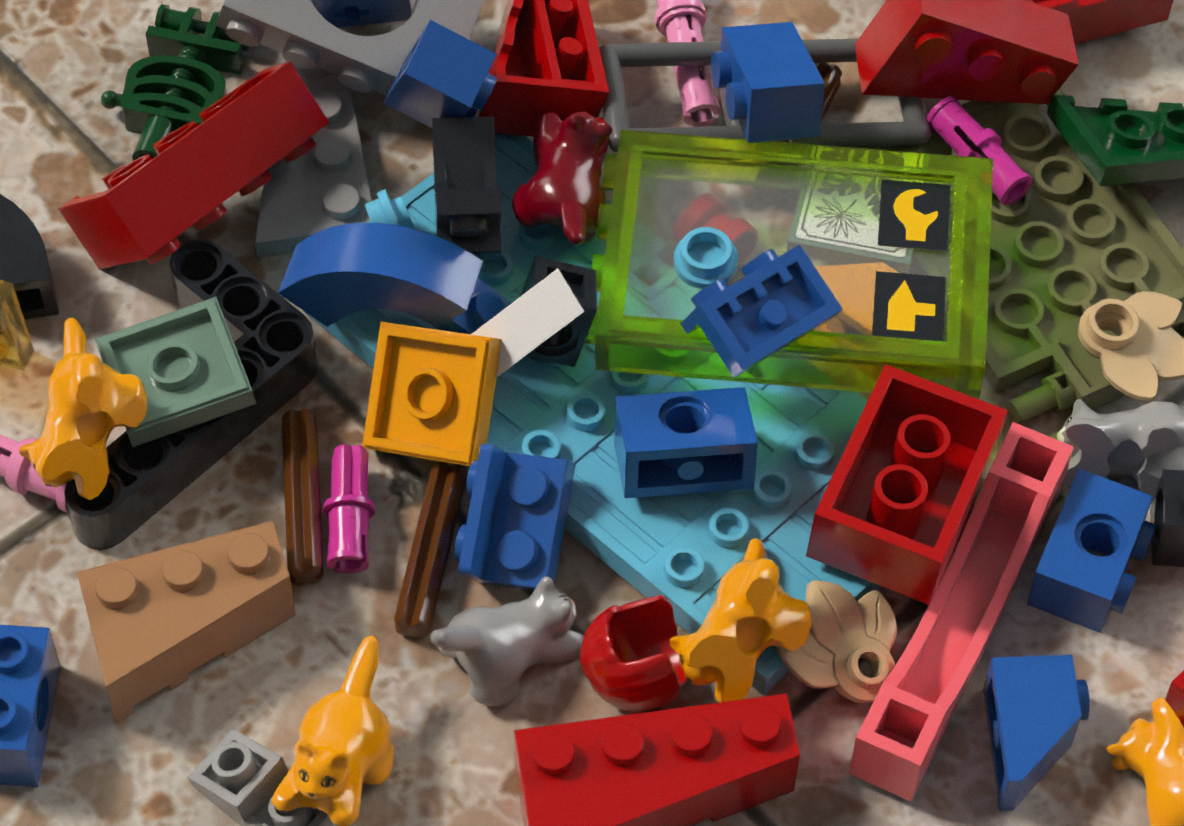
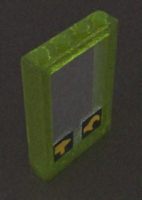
(885, 229)

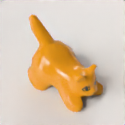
(82, 411)
(743, 622)
(340, 746)
(1158, 757)

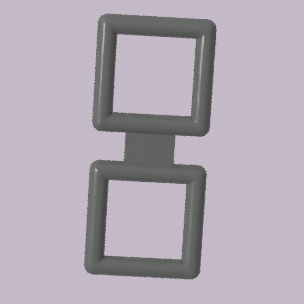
(911, 132)

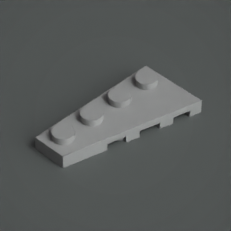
(324, 184)

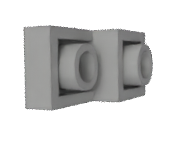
(241, 782)

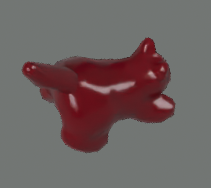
(567, 184)

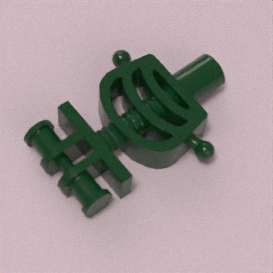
(177, 76)

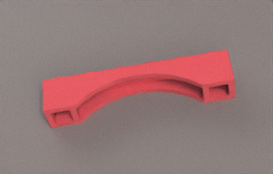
(950, 639)

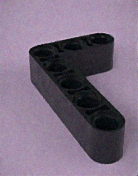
(186, 454)

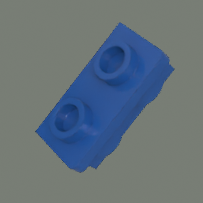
(764, 310)
(514, 518)

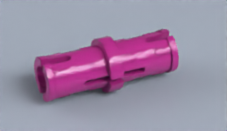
(955, 124)

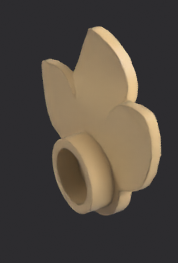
(1144, 343)
(840, 636)

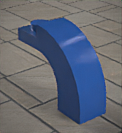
(389, 269)

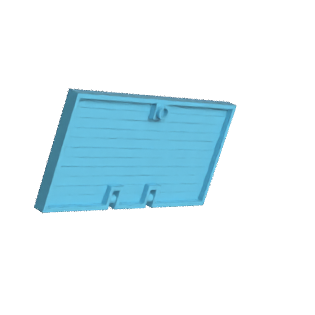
(566, 412)

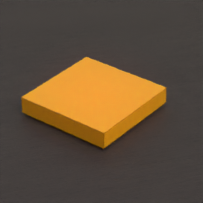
(431, 393)

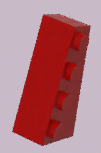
(197, 170)
(658, 765)

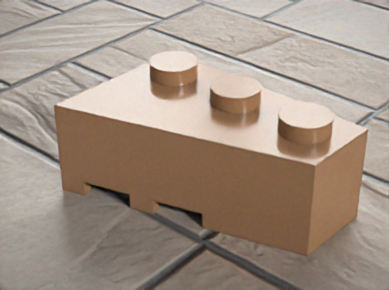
(183, 607)

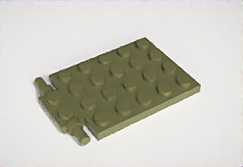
(1057, 258)

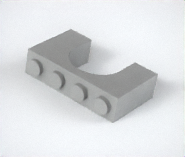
(313, 42)

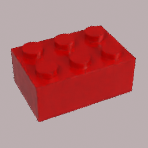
(906, 484)

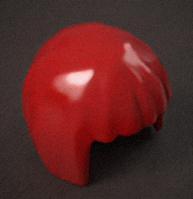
(631, 657)

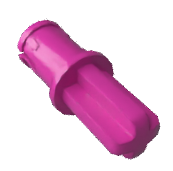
(349, 510)

